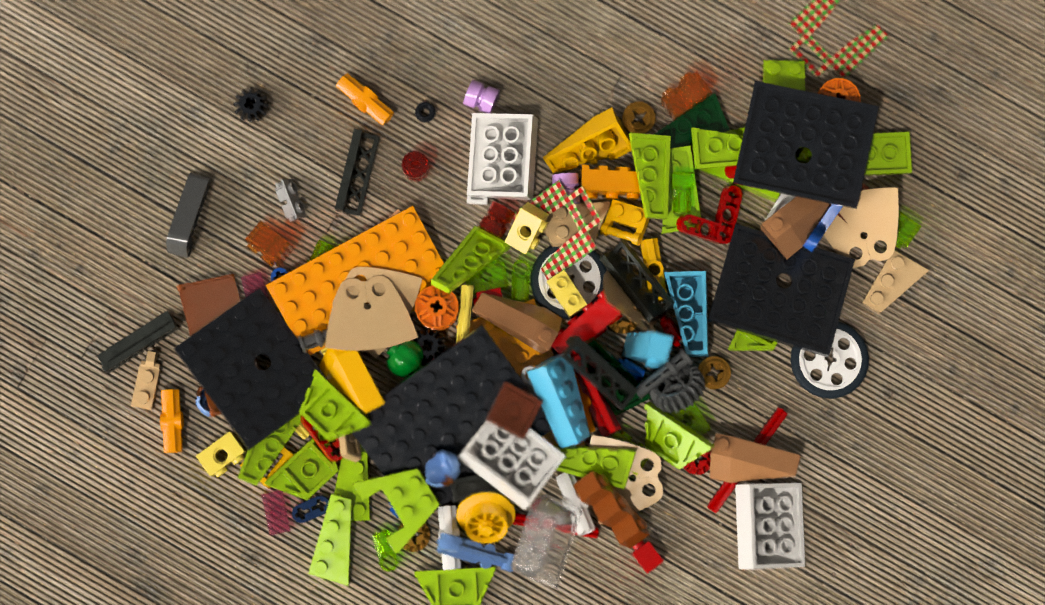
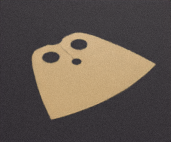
(875, 215)
(405, 284)
(618, 299)
(362, 329)
(633, 490)

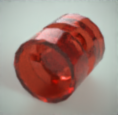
(415, 166)
(497, 219)

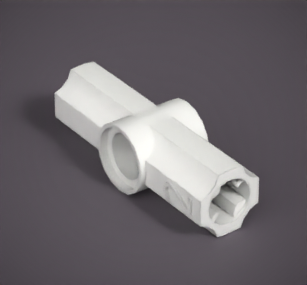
(565, 483)
(448, 524)

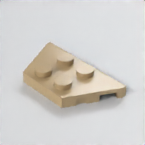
(562, 226)

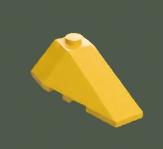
(595, 140)
(351, 377)

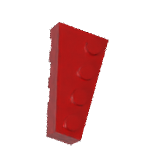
(589, 324)

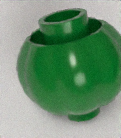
(405, 358)

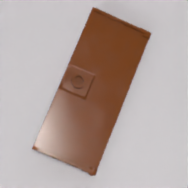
(205, 302)

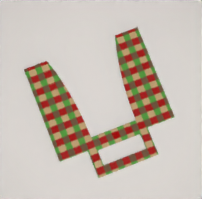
(846, 58)
(579, 244)

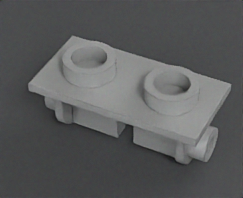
(288, 191)

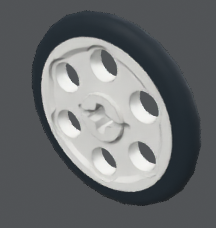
(540, 288)
(850, 378)

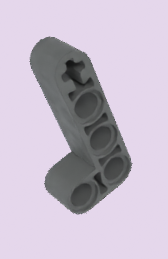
(187, 214)

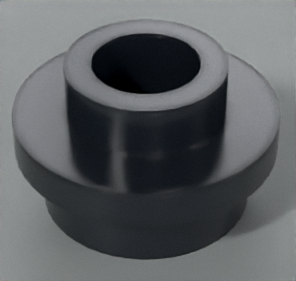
(420, 107)

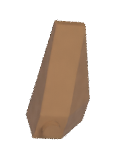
(793, 224)
(526, 322)
(744, 460)

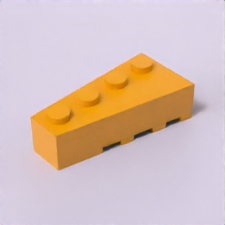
(610, 183)

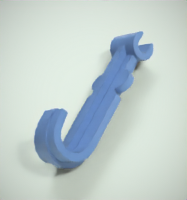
(473, 552)

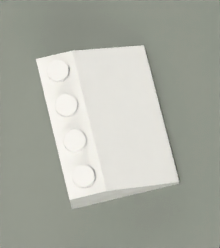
(502, 156)
(512, 464)
(770, 526)

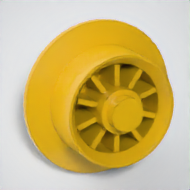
(485, 516)

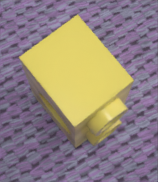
(519, 236)
(566, 293)
(209, 458)

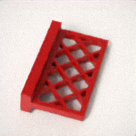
(599, 408)

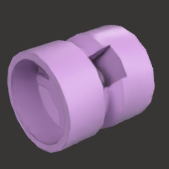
(481, 97)
(569, 182)

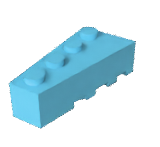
(689, 293)
(647, 348)
(558, 389)

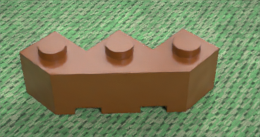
(612, 509)

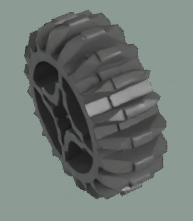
(679, 390)

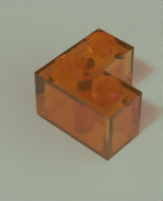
(689, 93)
(269, 244)

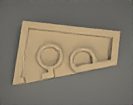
(892, 281)

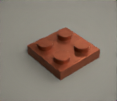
(513, 410)

